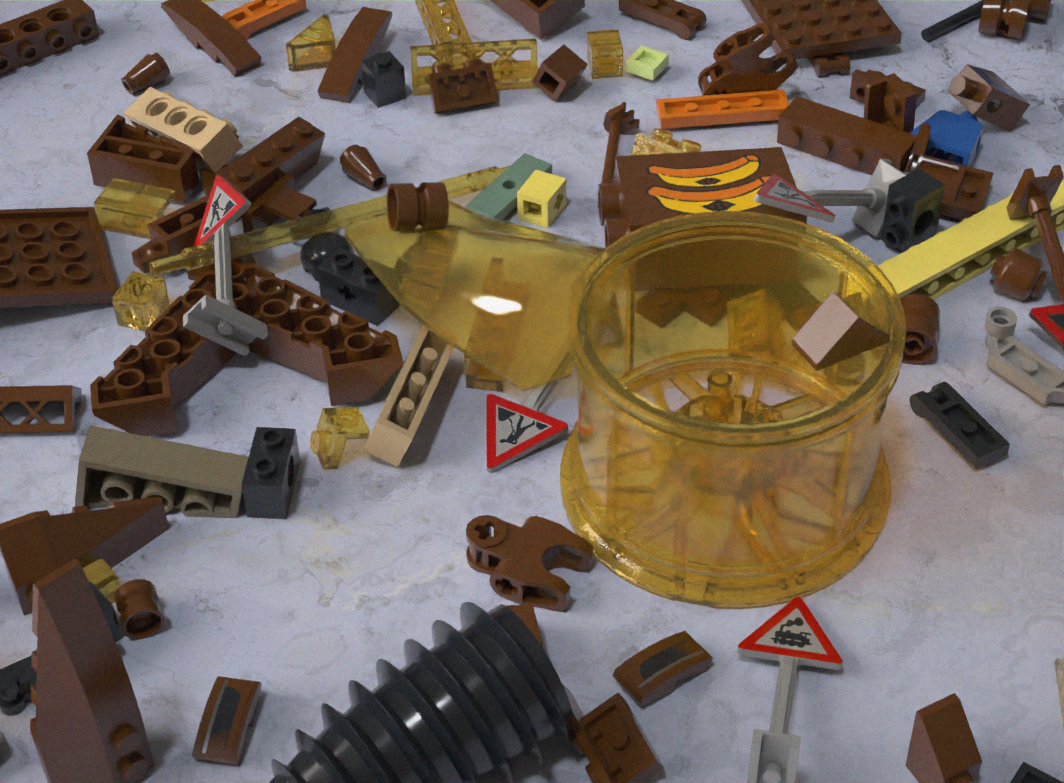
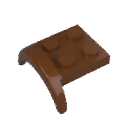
(964, 185)

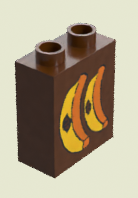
(688, 183)

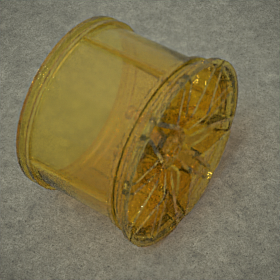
(726, 492)

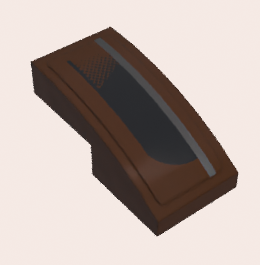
(659, 666)
(225, 720)

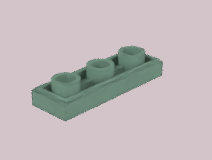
(501, 195)

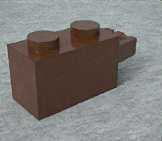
(171, 234)

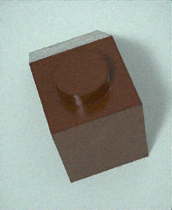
(943, 744)

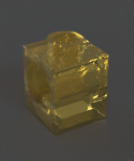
(140, 301)

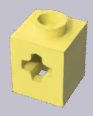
(541, 198)

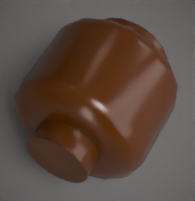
(1018, 274)

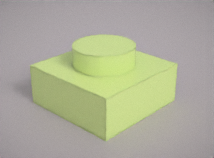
(647, 62)

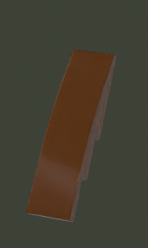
(212, 33)
(358, 43)

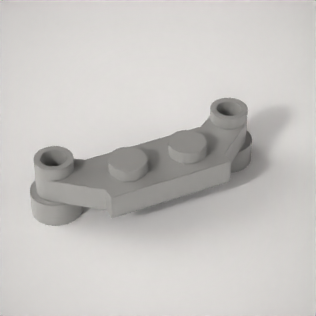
(1019, 362)

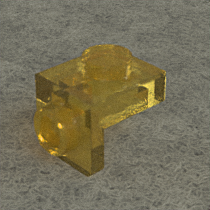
(332, 433)

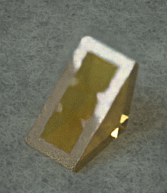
(312, 46)

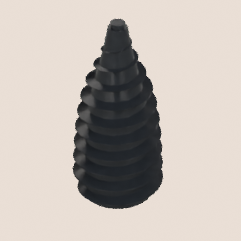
(443, 714)

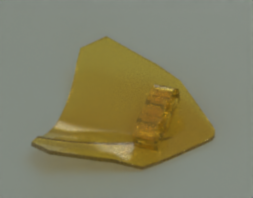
(483, 287)

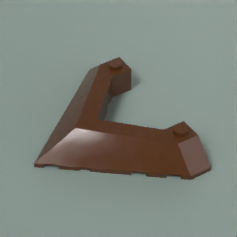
(301, 335)

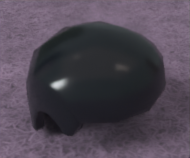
(319, 248)

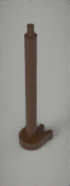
(616, 123)

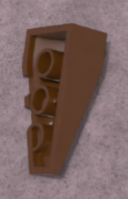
(43, 543)

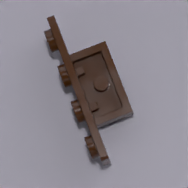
(612, 742)

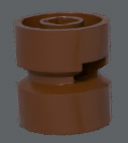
(1004, 16)
(417, 206)
(922, 328)

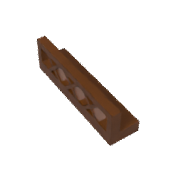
(43, 396)

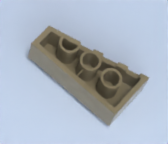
(135, 466)

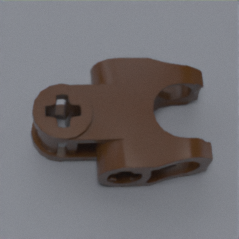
(740, 67)
(523, 557)

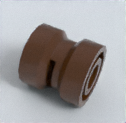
(139, 609)

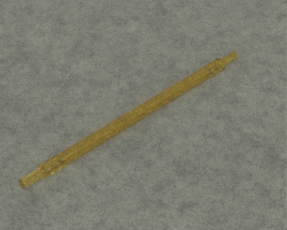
(311, 225)

